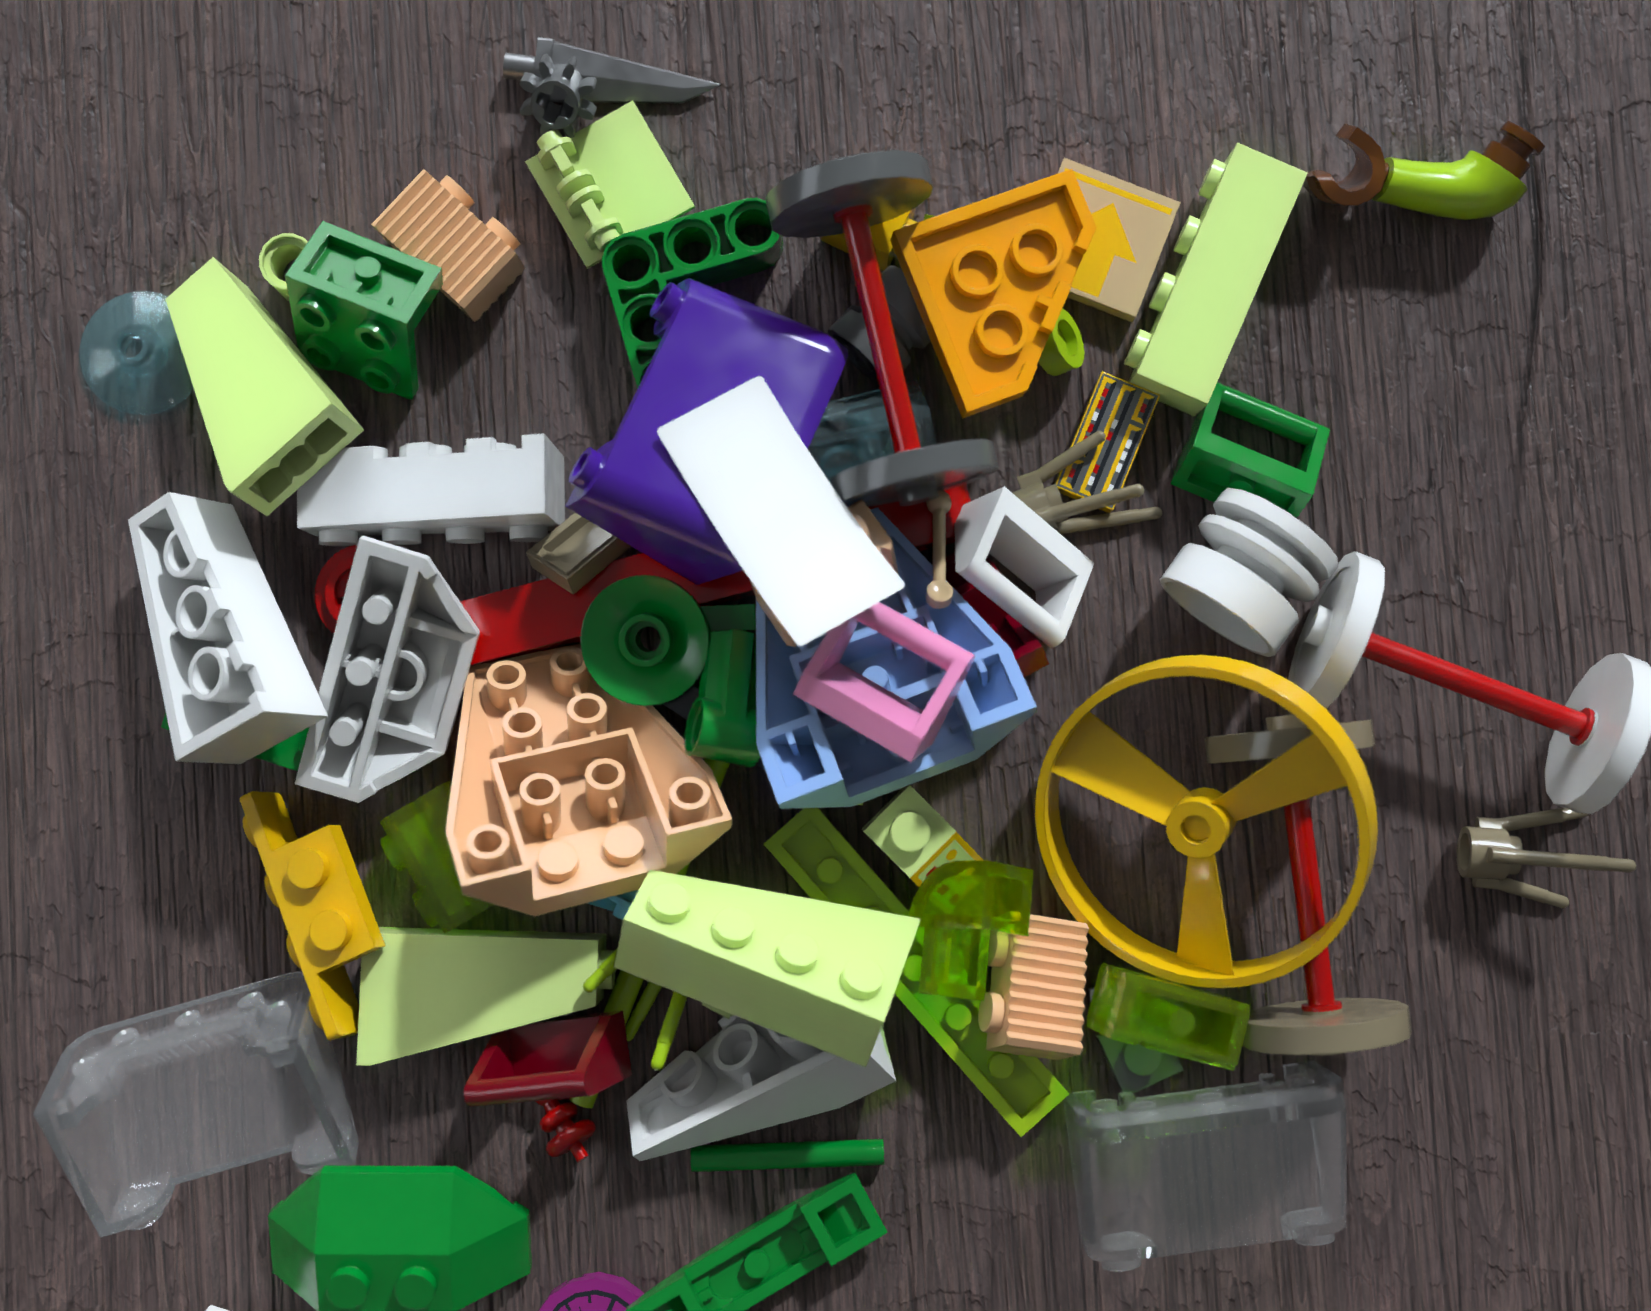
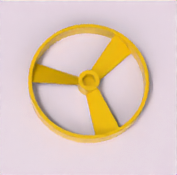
(1199, 821)

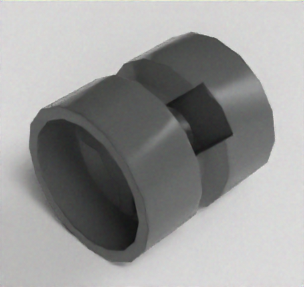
(906, 322)

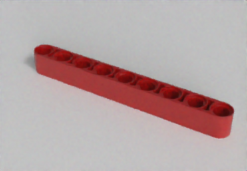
(549, 617)

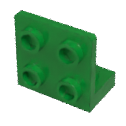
(360, 307)

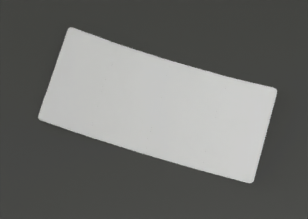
(778, 511)

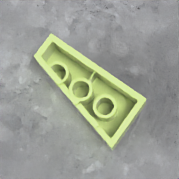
(770, 958)

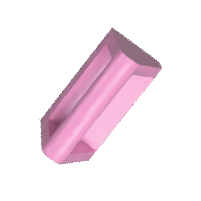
(871, 707)

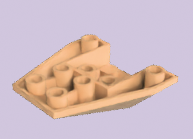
(569, 788)

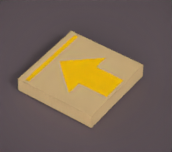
(1125, 245)

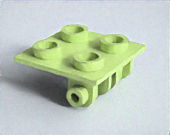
(607, 181)

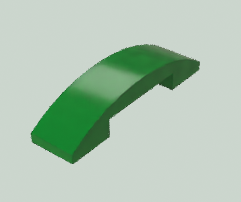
(772, 1252)

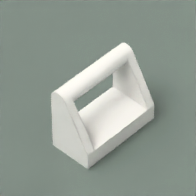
(1033, 552)

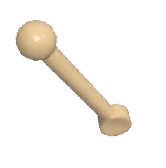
(939, 591)

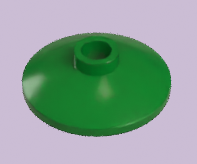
(614, 645)

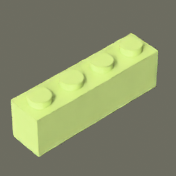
(1216, 277)

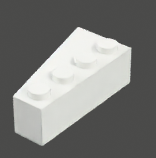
(436, 493)

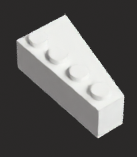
(217, 634)

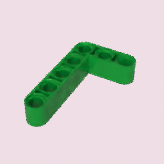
(660, 248)

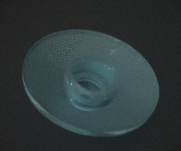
(139, 384)

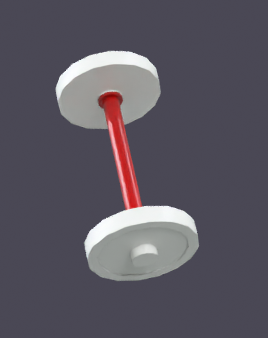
(1594, 735)

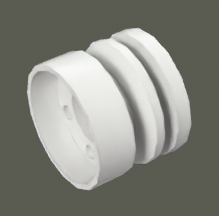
(1255, 562)

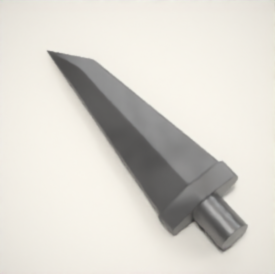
(616, 77)

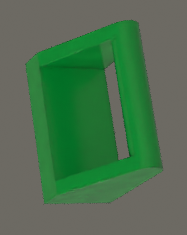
(1214, 463)

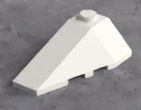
(744, 1084)

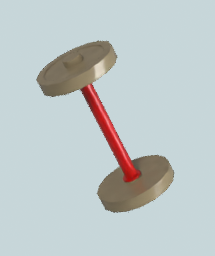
(1321, 1022)

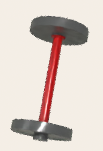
(848, 199)

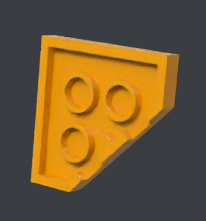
(996, 283)

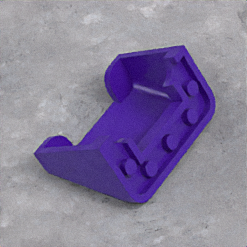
(704, 351)

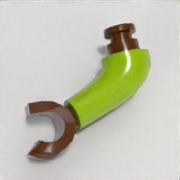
(1456, 190)

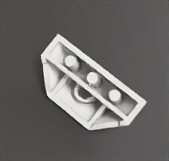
(388, 675)

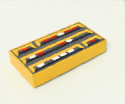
(1123, 415)

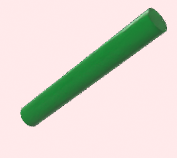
(787, 1155)

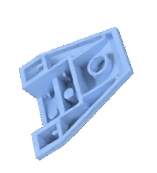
(827, 763)

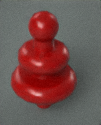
(569, 1135)

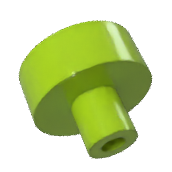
(1063, 348)

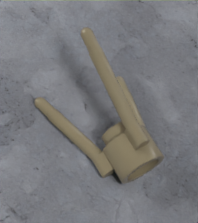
(1049, 506)
(1490, 854)

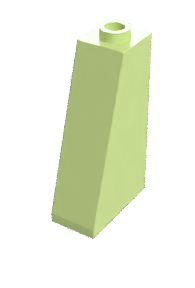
(256, 391)
(469, 984)

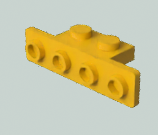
(320, 904)

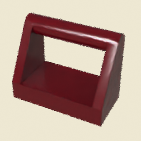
(551, 1060)

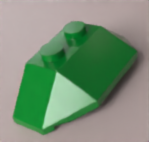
(397, 1239)

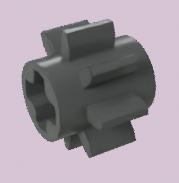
(551, 114)

